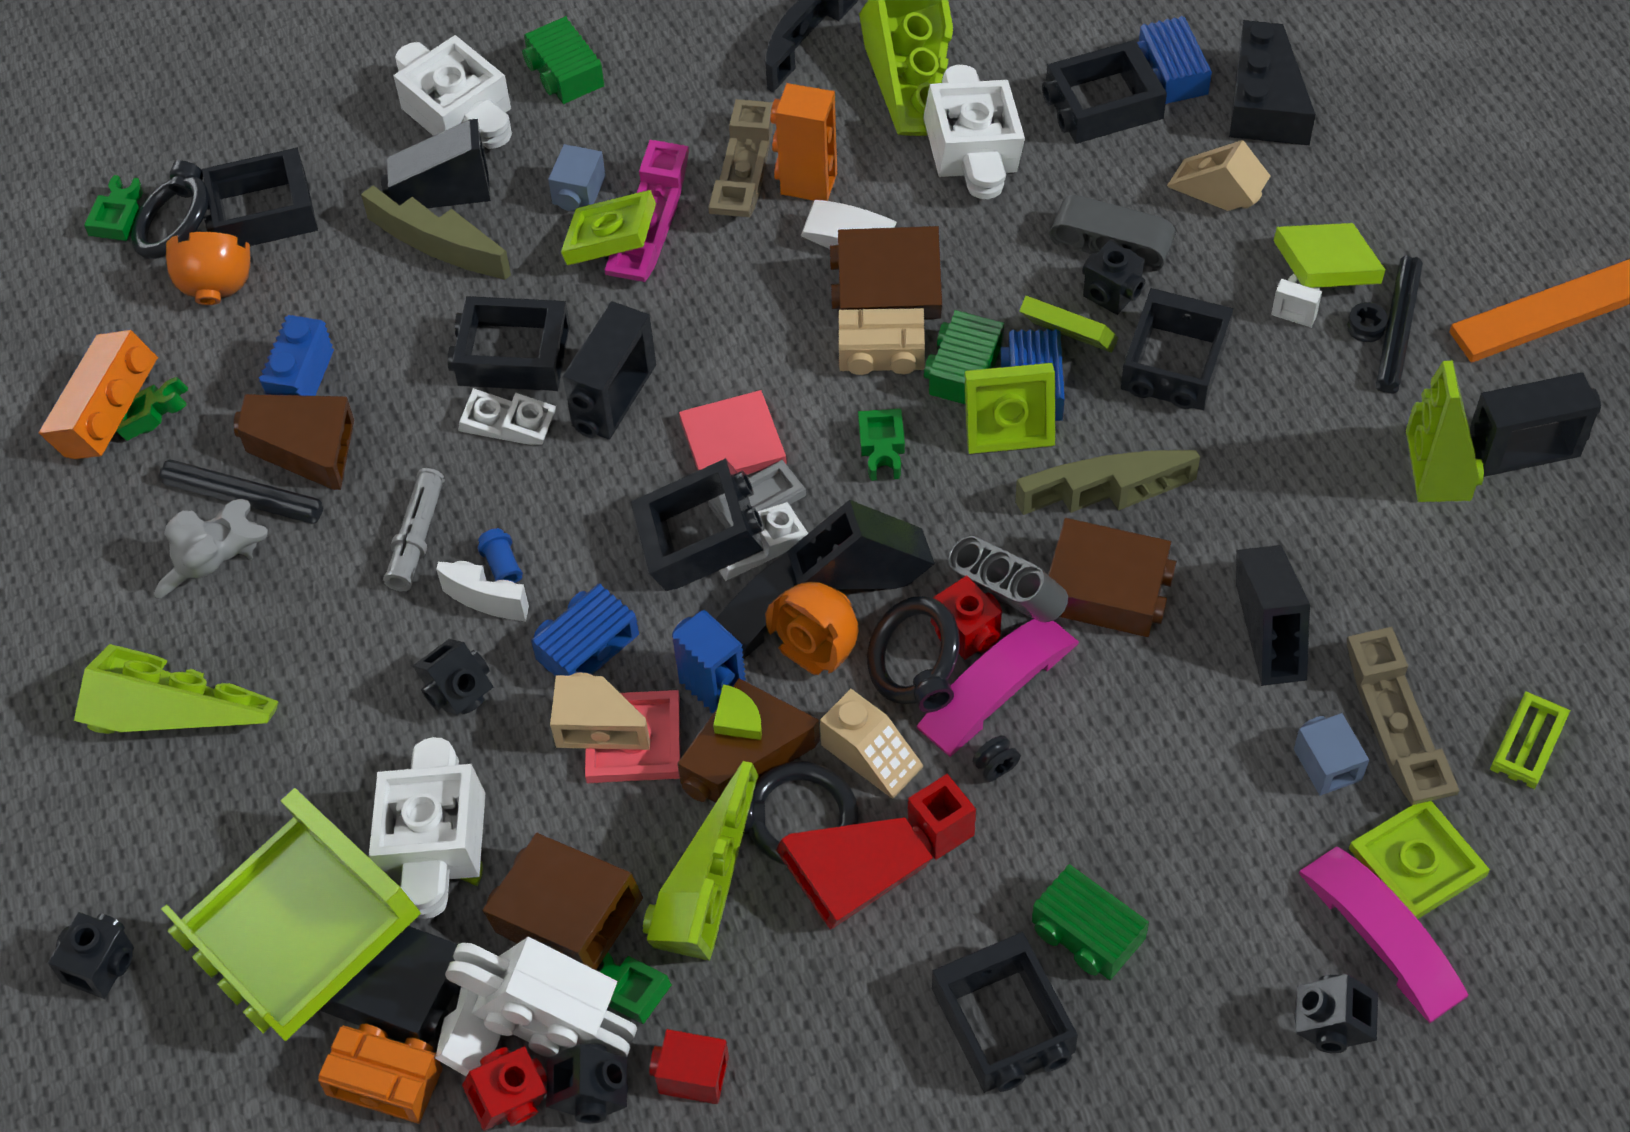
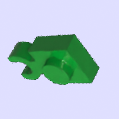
(115, 214)
(149, 407)
(882, 440)
(637, 988)

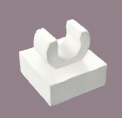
(1296, 302)

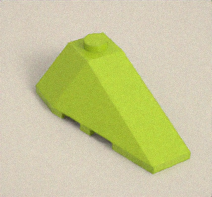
(907, 54)
(1442, 442)
(132, 693)
(697, 888)

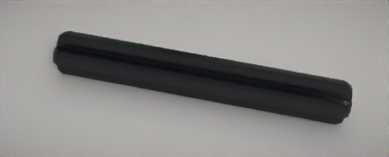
(1399, 325)
(233, 488)

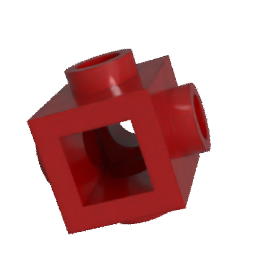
(976, 616)
(506, 1087)

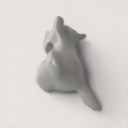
(202, 546)

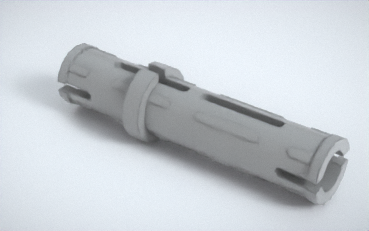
(410, 542)

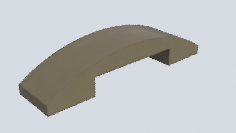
(744, 161)
(1396, 719)

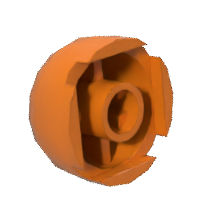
(208, 265)
(814, 626)

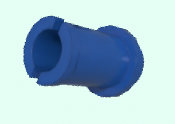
(496, 548)

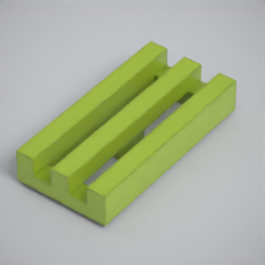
(1517, 770)

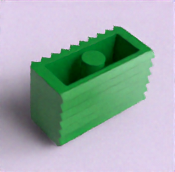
(563, 60)
(964, 345)
(1088, 923)

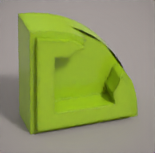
(737, 715)

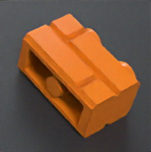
(381, 1072)

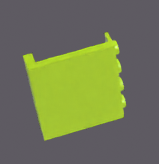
(294, 921)

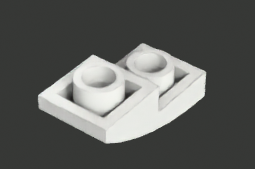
(829, 217)
(517, 420)
(780, 533)
(469, 586)
(464, 1036)

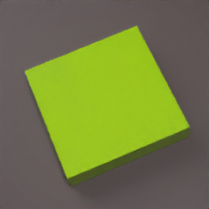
(608, 227)
(1329, 255)
(1068, 324)
(1010, 408)
(1420, 857)

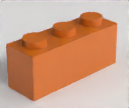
(805, 142)
(98, 395)

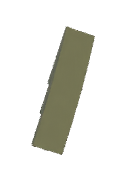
(443, 237)
(1122, 477)

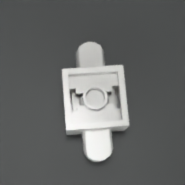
(451, 87)
(974, 130)
(428, 824)
(541, 997)

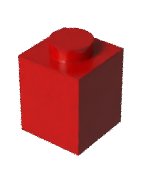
(942, 815)
(690, 1066)

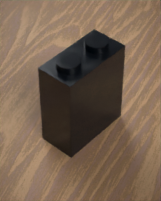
(401, 988)

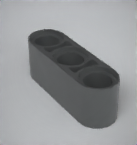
(1092, 223)
(1009, 578)

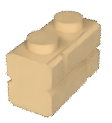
(881, 340)

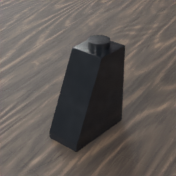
(441, 169)
(861, 551)
(1274, 614)

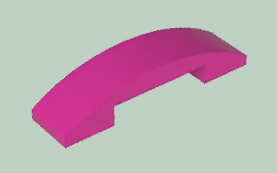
(663, 174)
(994, 680)
(1389, 930)

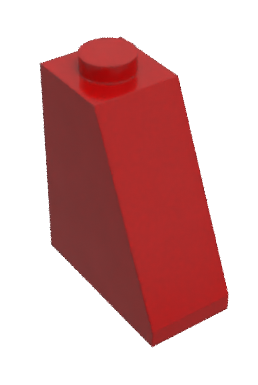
(853, 864)

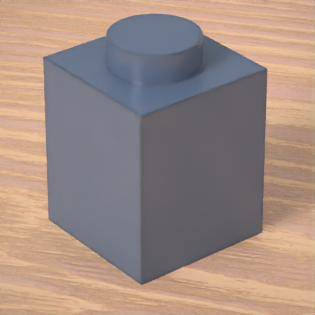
(576, 177)
(1330, 753)

